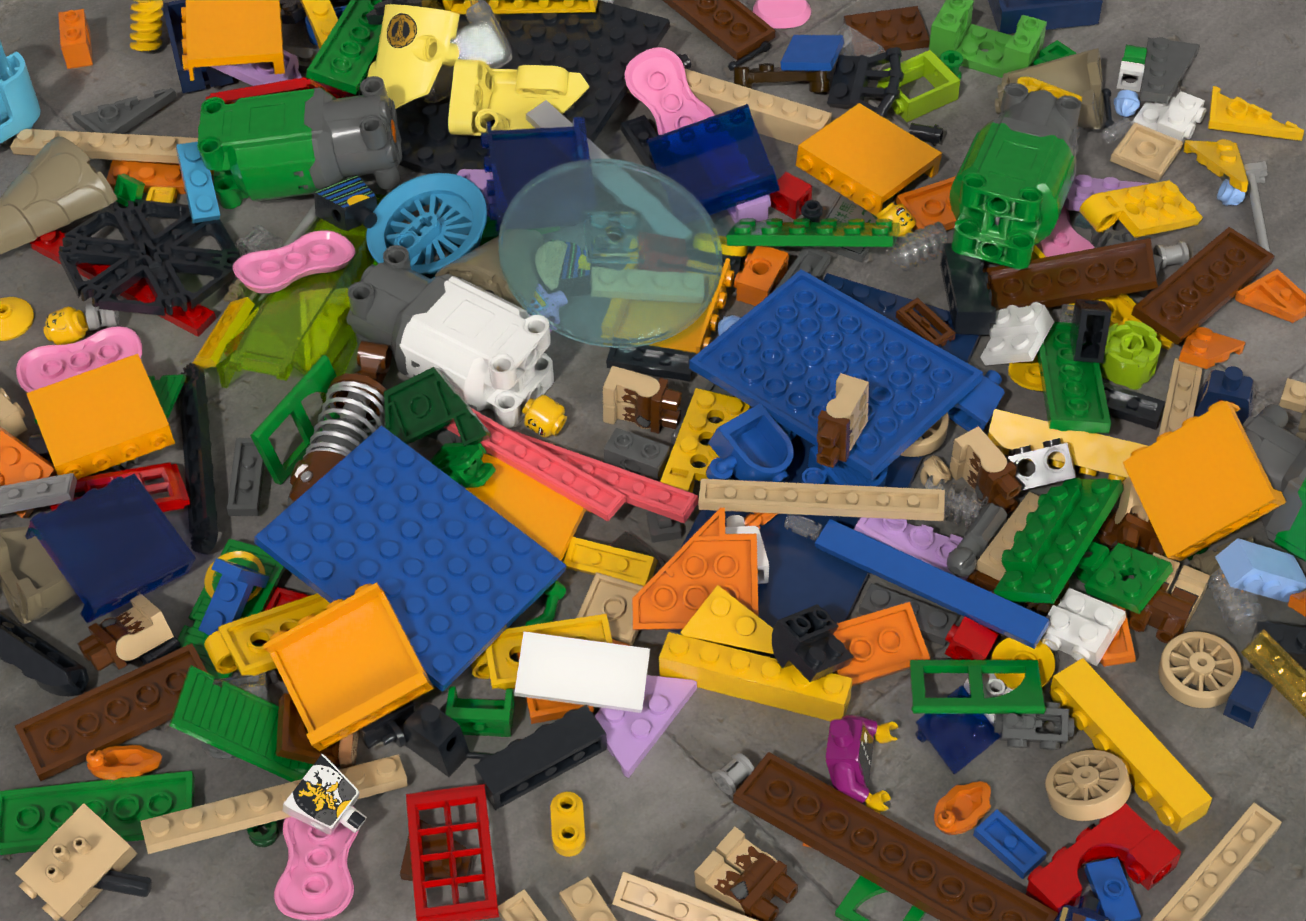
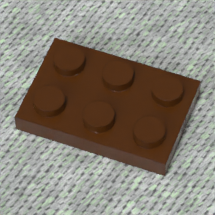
(892, 28)

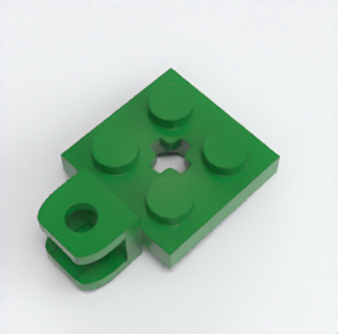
(464, 464)
(1105, 572)

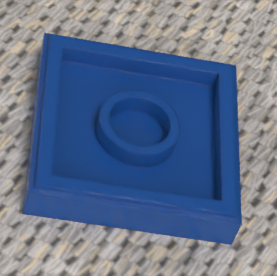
(812, 53)

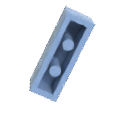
(1261, 570)

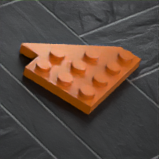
(693, 574)

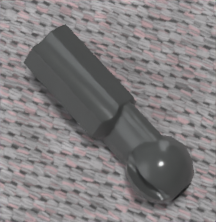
(985, 527)

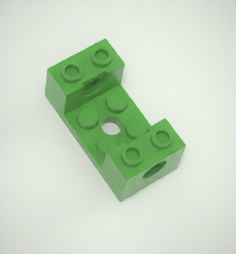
(1006, 52)

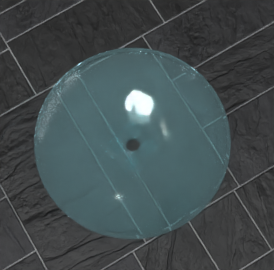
(603, 288)

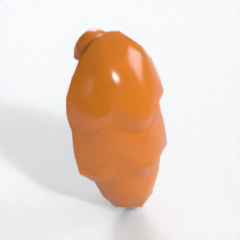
(122, 762)
(962, 808)

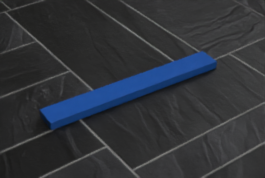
(933, 583)

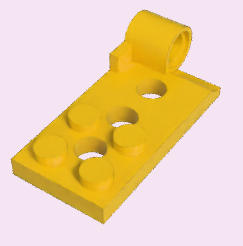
(232, 644)
(502, 670)

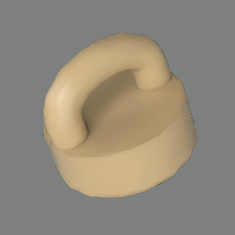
(935, 467)

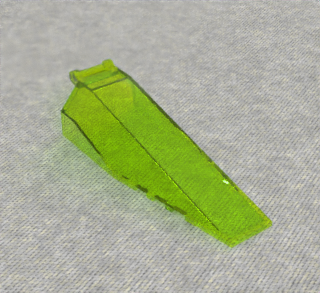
(301, 321)

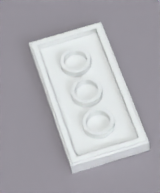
(582, 672)

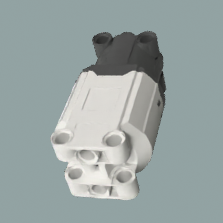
(474, 337)

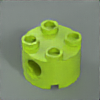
(1130, 354)

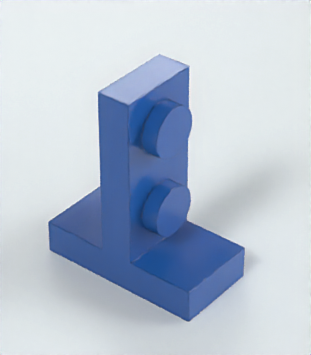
(230, 594)

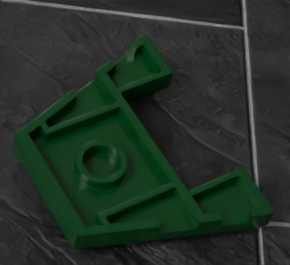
(427, 405)

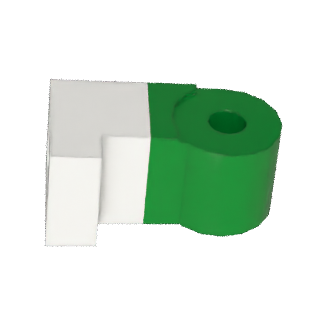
(1132, 65)

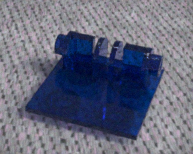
(957, 736)

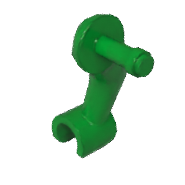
(554, 594)

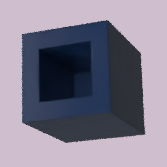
(1248, 699)

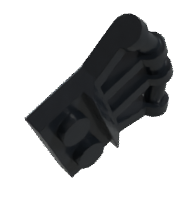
(852, 78)

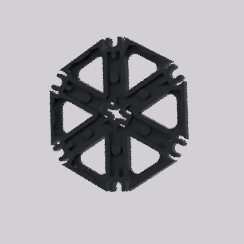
(131, 264)

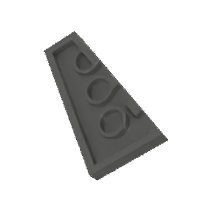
(1165, 67)

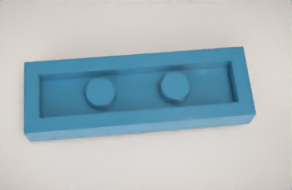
(197, 184)

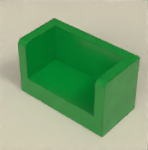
(482, 716)

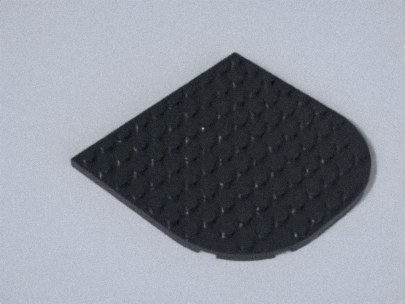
(581, 42)

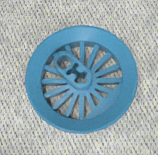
(460, 213)

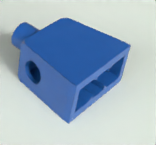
(979, 404)

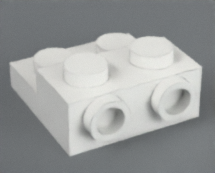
(1174, 118)
(1017, 334)
(1082, 626)

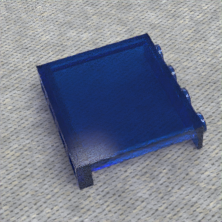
(523, 154)
(717, 160)
(112, 545)

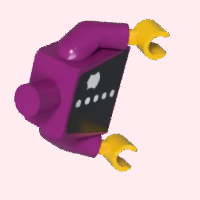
(850, 757)

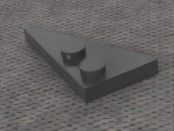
(124, 113)

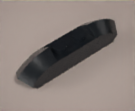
(40, 660)

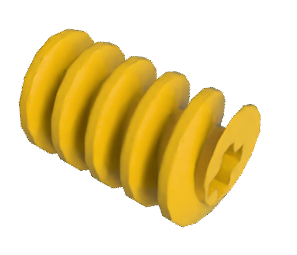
(147, 25)

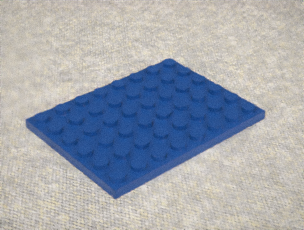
(808, 334)
(429, 543)

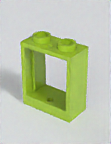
(944, 81)

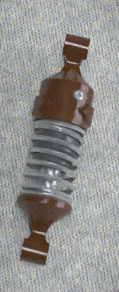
(357, 400)

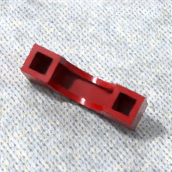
(1111, 838)

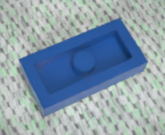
(1010, 844)
(1112, 890)

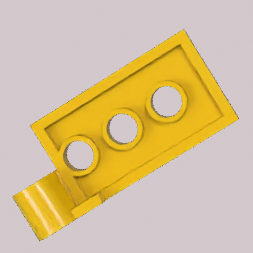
(1141, 209)
(695, 428)

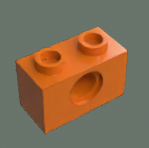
(75, 38)
(760, 274)

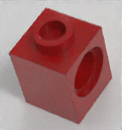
(791, 196)
(969, 641)
(1151, 860)

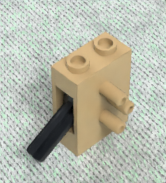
(78, 865)

